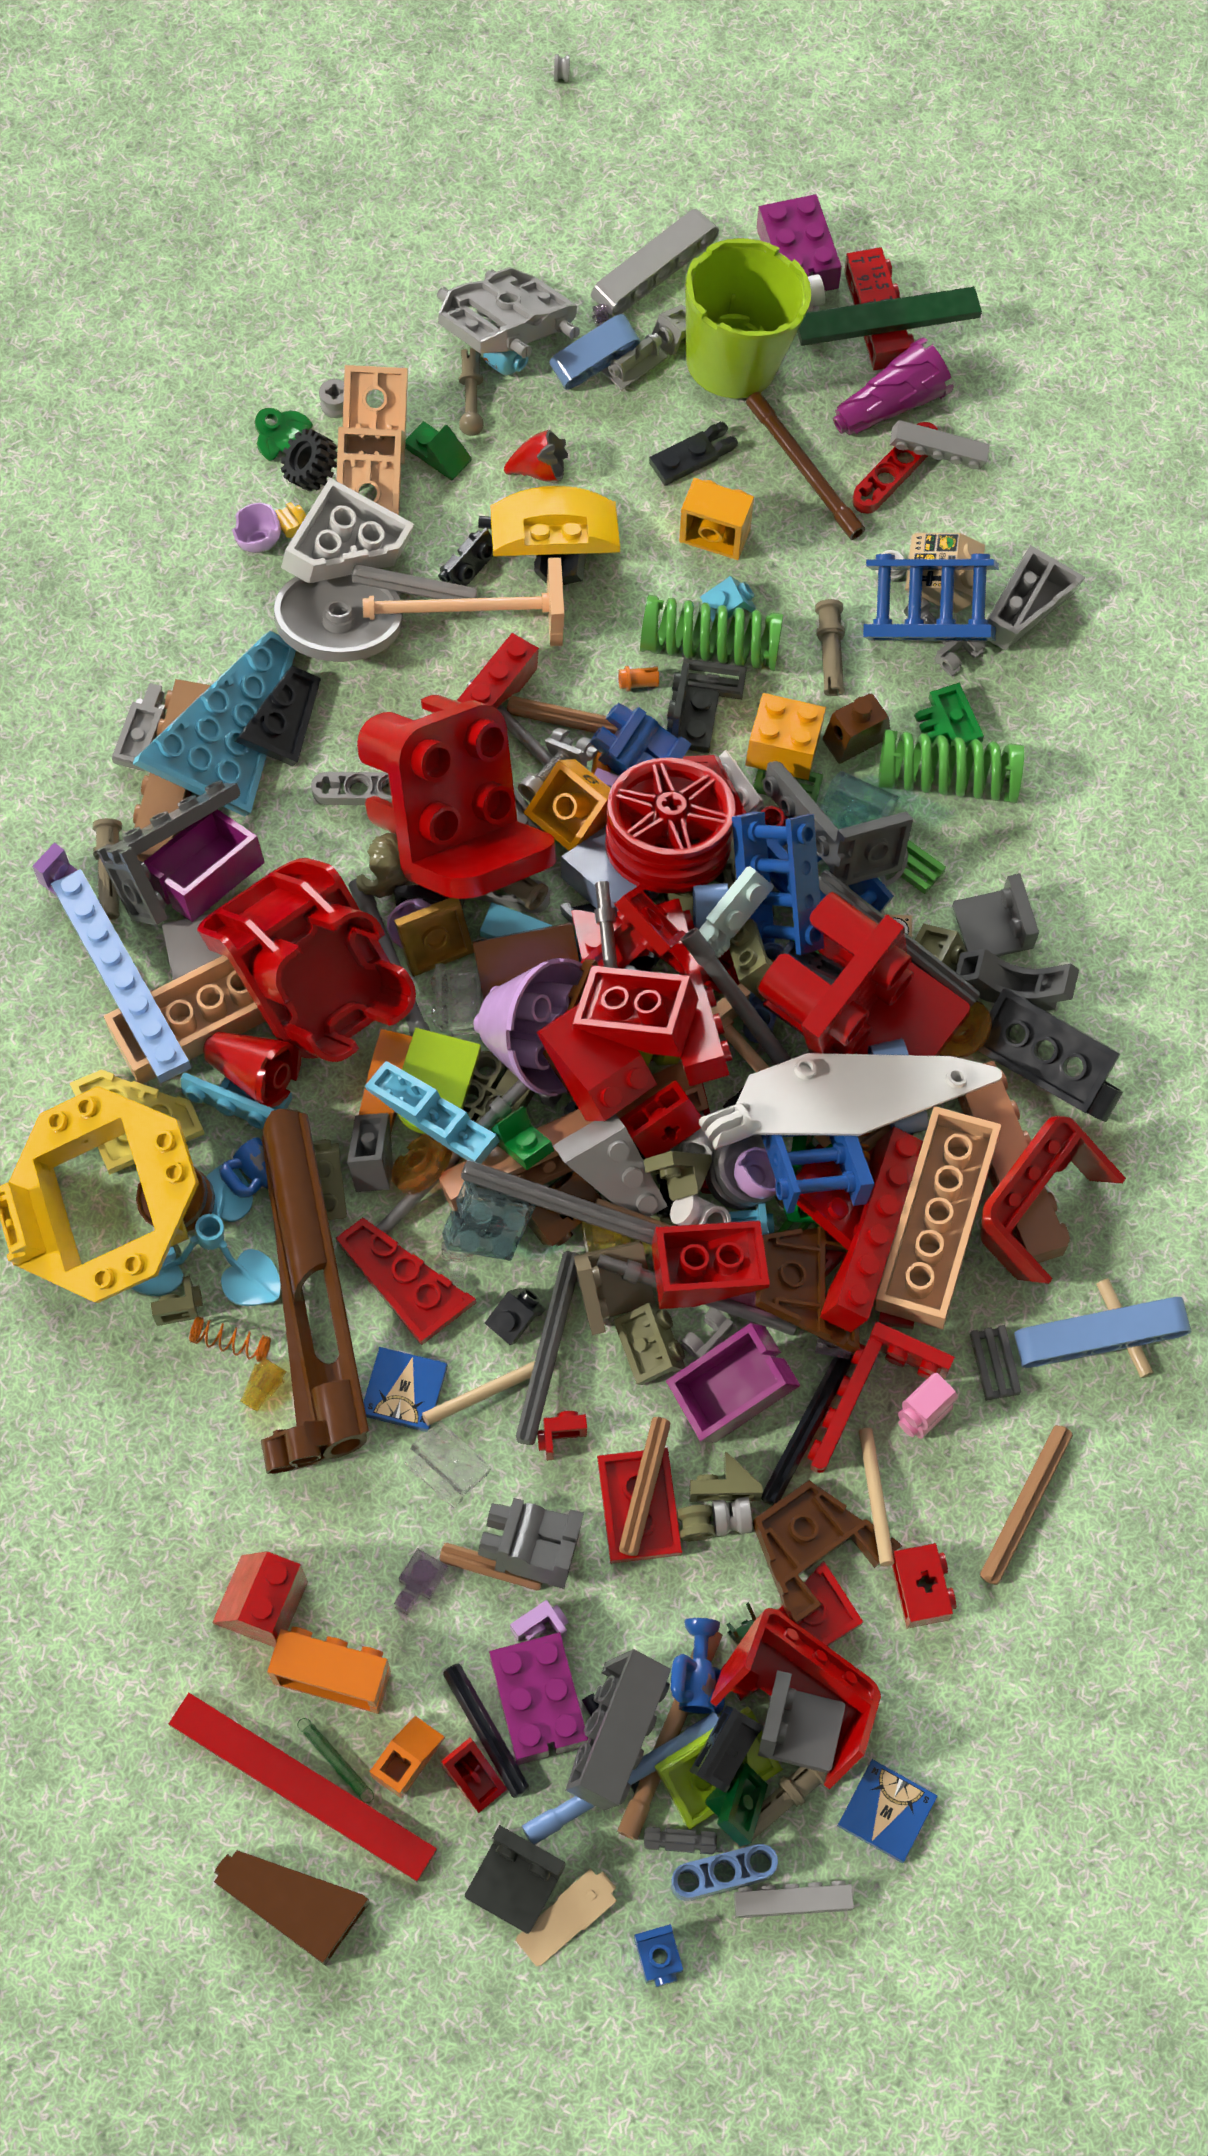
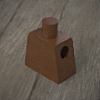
(861, 726)

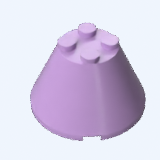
(520, 1009)

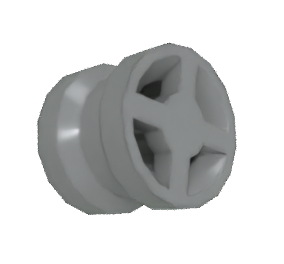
(332, 407)

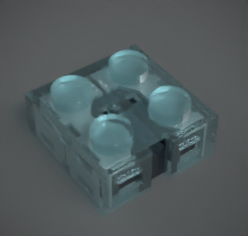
(486, 1223)

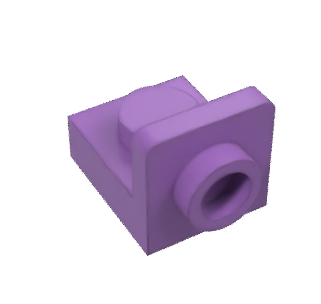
(52, 866)

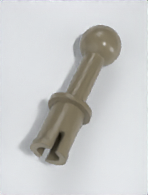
(471, 422)

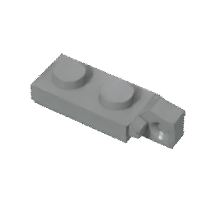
(140, 727)

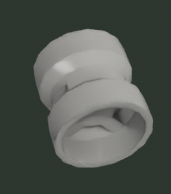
(732, 1516)

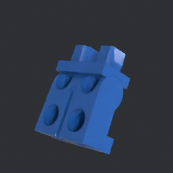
(636, 740)

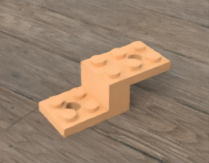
(373, 438)

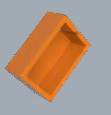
(329, 1669)

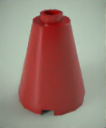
(255, 1064)

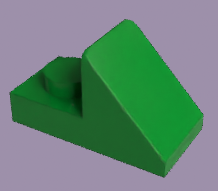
(438, 449)
(521, 1139)

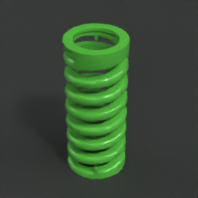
(654, 639)
(893, 755)

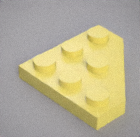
(117, 1152)

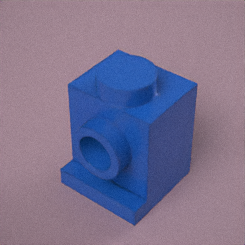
(656, 1939)

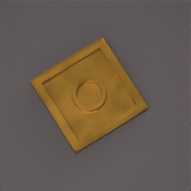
(434, 936)

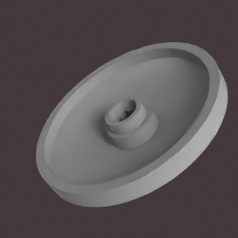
(328, 619)

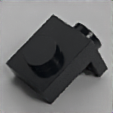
(572, 567)
(514, 1314)

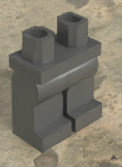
(534, 1541)

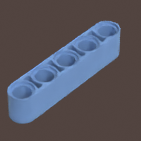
(1102, 1332)

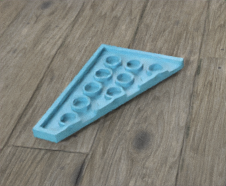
(200, 741)

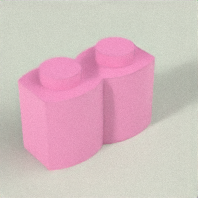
(926, 1406)

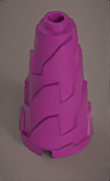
(905, 383)

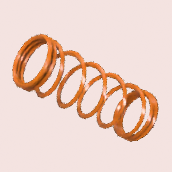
(261, 1351)

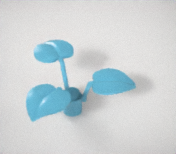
(249, 1280)

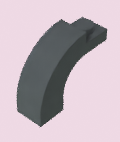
(1040, 986)

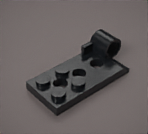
(1086, 1091)

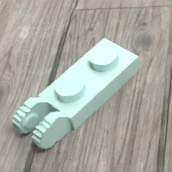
(734, 909)

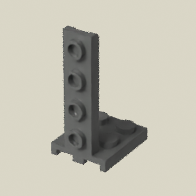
(850, 852)
(131, 875)

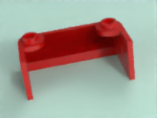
(1049, 1152)
(783, 1645)

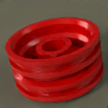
(670, 807)

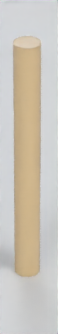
(478, 1394)
(876, 1497)

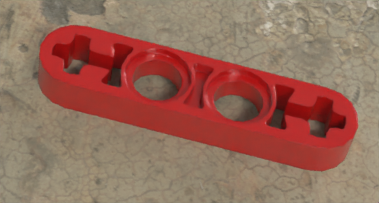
(891, 465)

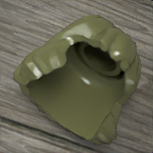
(385, 865)

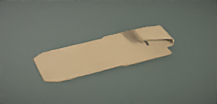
(568, 1916)

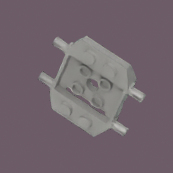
(517, 303)

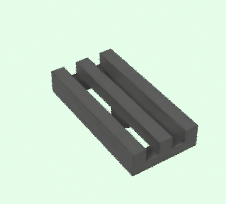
(726, 686)
(989, 1335)

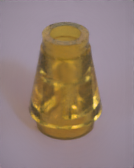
(262, 1384)

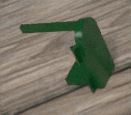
(738, 1634)

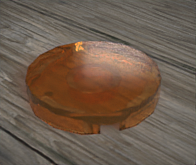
(421, 1165)

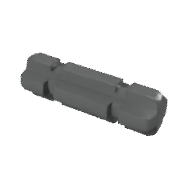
(680, 1840)

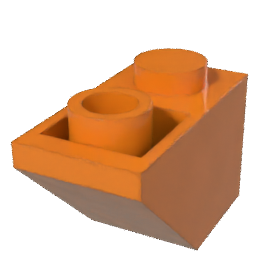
(406, 1756)

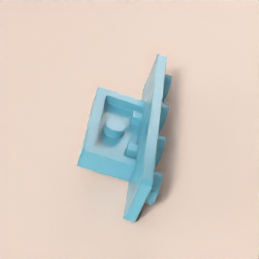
(228, 1099)

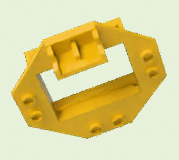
(35, 1212)

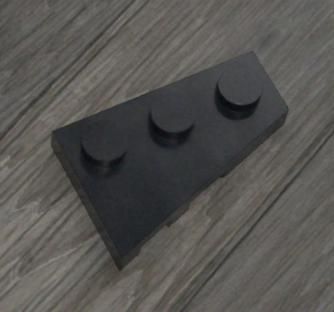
(283, 717)

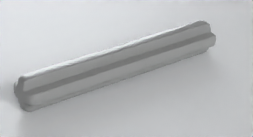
(410, 584)

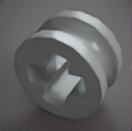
(561, 68)

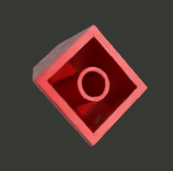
(262, 1596)

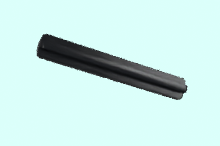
(486, 1730)

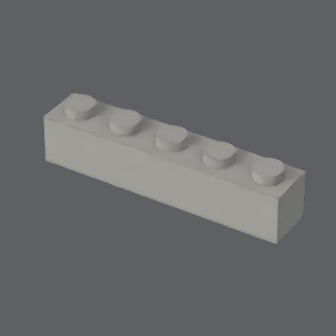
(939, 444)
(793, 1900)

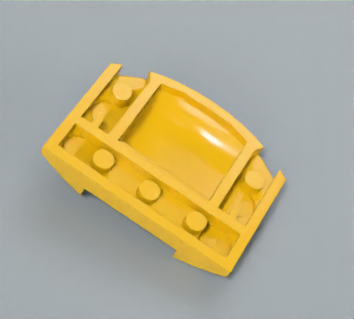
(554, 522)

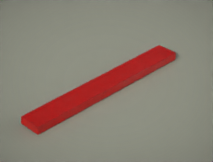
(303, 1787)

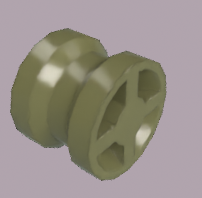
(696, 1523)

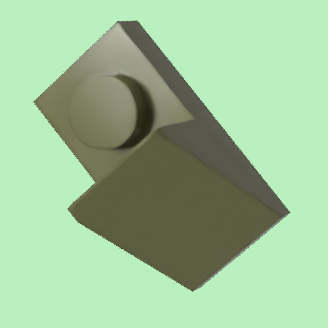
(682, 1170)
(736, 1484)

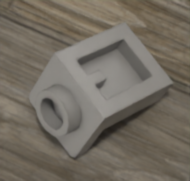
(671, 328)

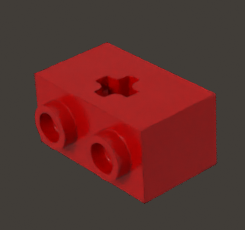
(662, 1121)
(917, 1605)

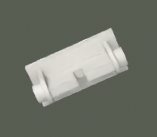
(744, 789)

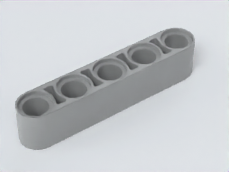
(655, 262)

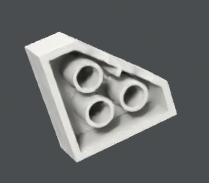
(345, 532)

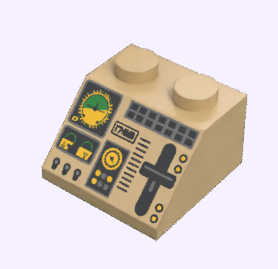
(945, 547)

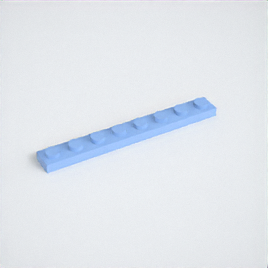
(121, 976)

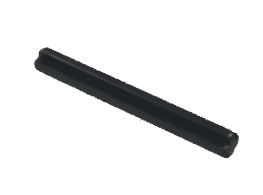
(805, 1430)

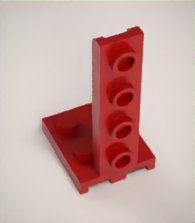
(642, 928)
(898, 1350)

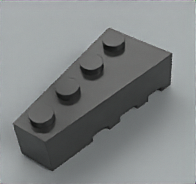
(618, 1729)

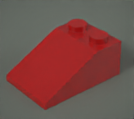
(638, 1009)
(595, 1070)
(708, 1262)

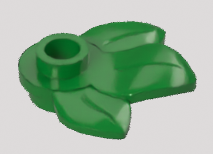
(275, 437)

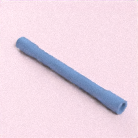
(554, 1819)

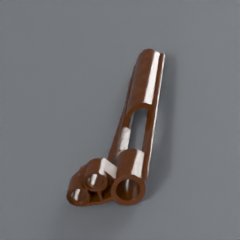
(325, 1395)

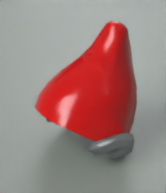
(539, 458)

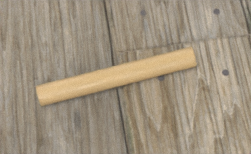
(1136, 1353)

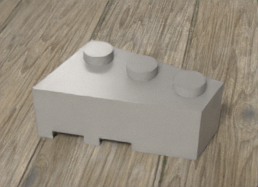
(1031, 595)
(612, 1165)

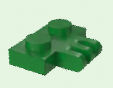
(949, 716)

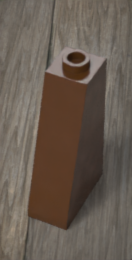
(297, 1905)

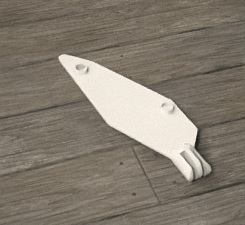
(843, 1094)

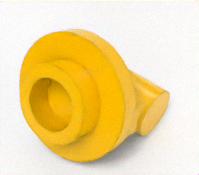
(290, 519)

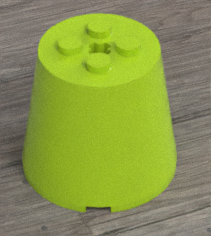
(742, 315)

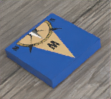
(403, 1388)
(887, 1811)

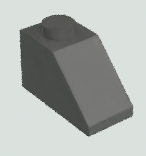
(371, 1153)

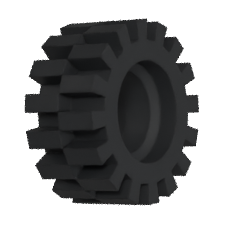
(309, 460)

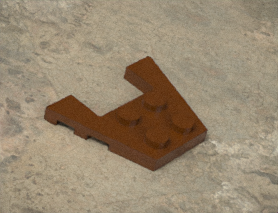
(798, 1283)
(803, 1532)

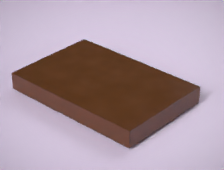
(512, 954)

